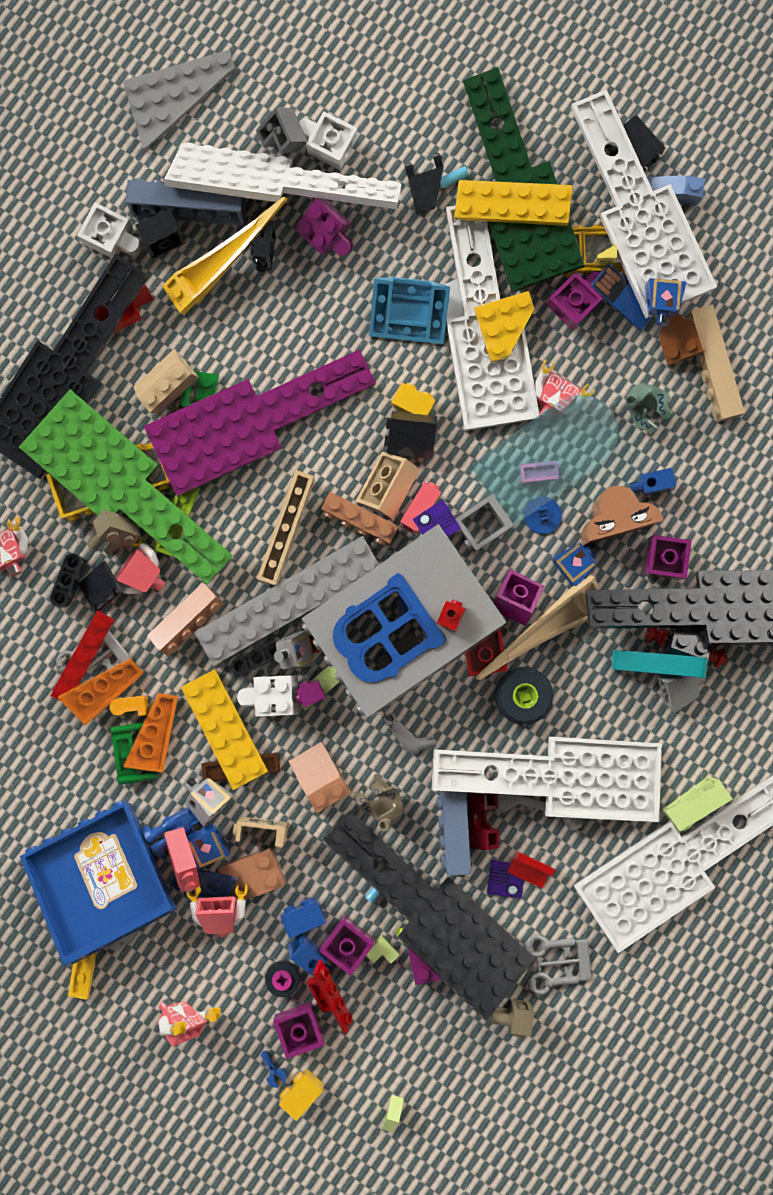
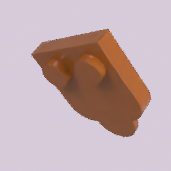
(680, 339)

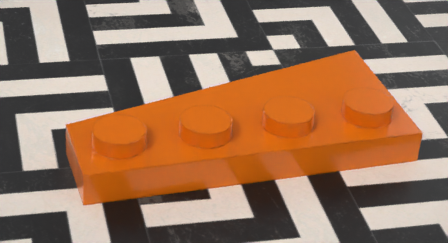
(97, 693)
(153, 738)

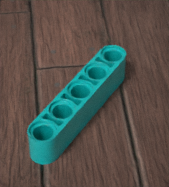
(659, 663)

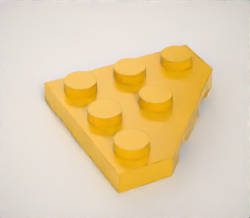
(503, 323)

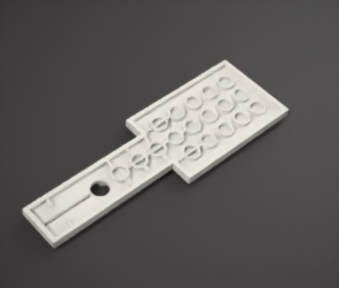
(269, 177)
(646, 223)
(487, 391)
(576, 777)
(667, 870)

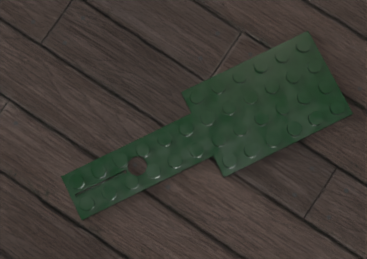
(526, 250)

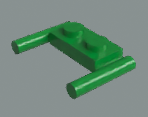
(122, 746)

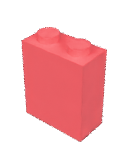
(425, 498)
(182, 860)

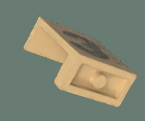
(281, 827)

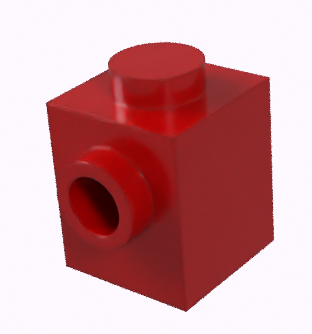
(451, 615)

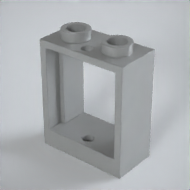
(499, 513)

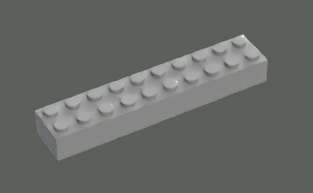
(285, 602)

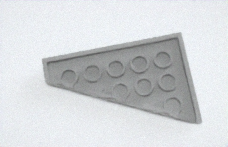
(169, 93)

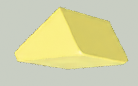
(608, 256)

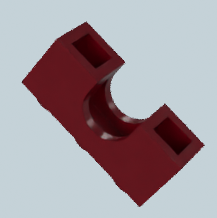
(481, 834)

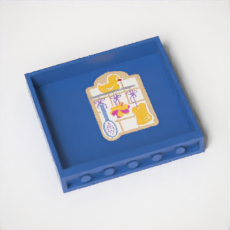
(97, 883)

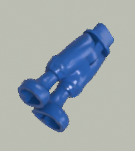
(178, 820)

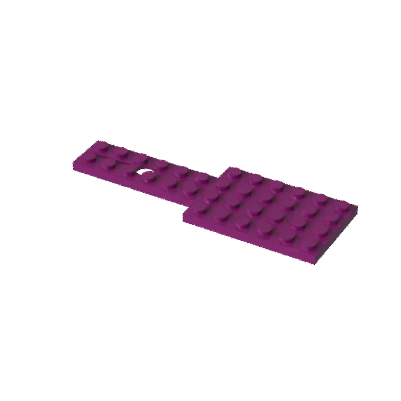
(240, 426)

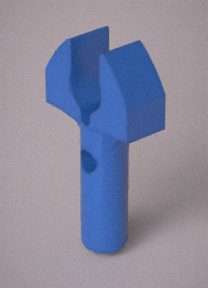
(273, 1070)

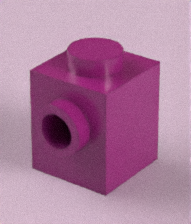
(309, 693)

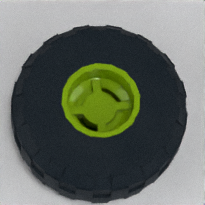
(524, 695)

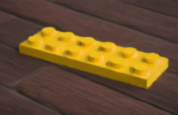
(513, 202)
(224, 729)

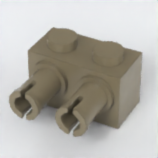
(114, 529)
(517, 1017)

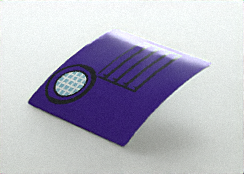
(436, 515)
(502, 882)

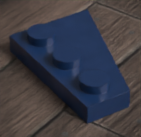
(211, 884)

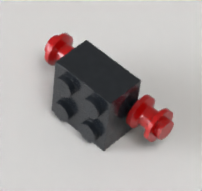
(686, 643)

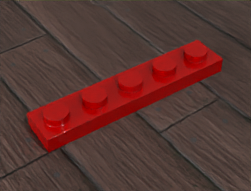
(83, 654)

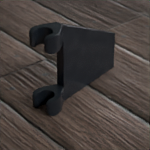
(425, 185)

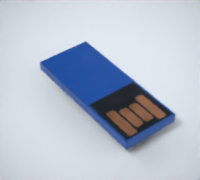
(620, 295)

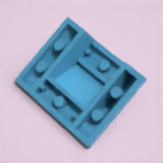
(409, 309)

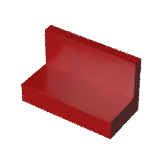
(530, 869)

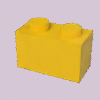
(412, 401)
(300, 1094)

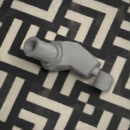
(408, 741)

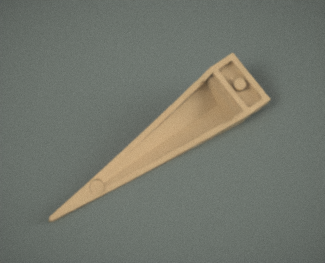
(560, 617)

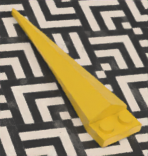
(198, 278)

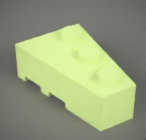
(697, 803)

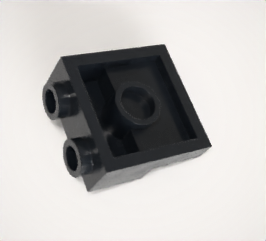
(264, 248)

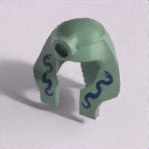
(645, 398)

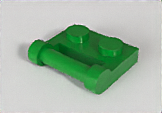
(206, 387)

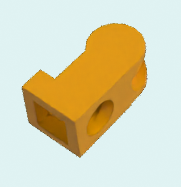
(123, 705)

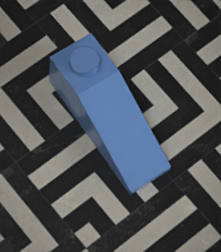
(686, 188)

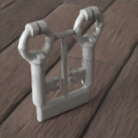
(114, 647)
(583, 959)

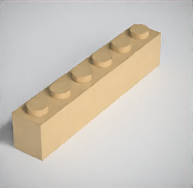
(716, 366)
(286, 528)

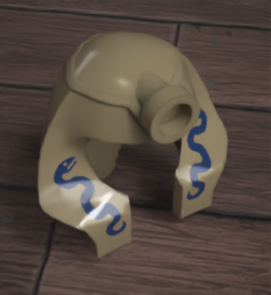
(387, 808)

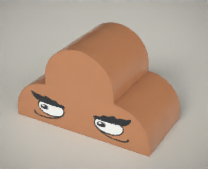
(618, 513)

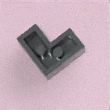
(282, 131)

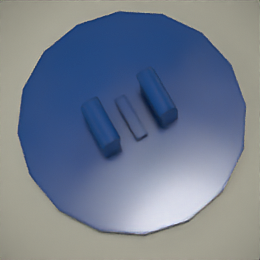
(545, 518)

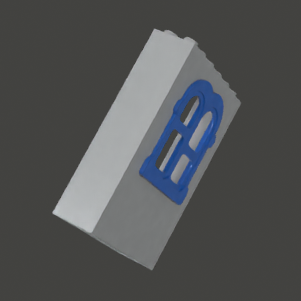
(425, 577)

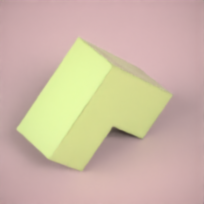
(385, 948)
(393, 1114)

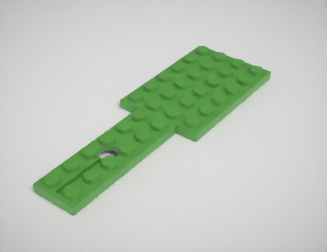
(113, 475)

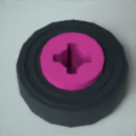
(282, 971)

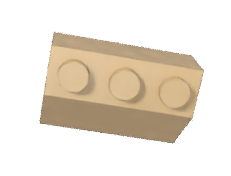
(165, 383)
(388, 485)

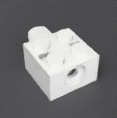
(329, 139)
(108, 232)
(271, 696)

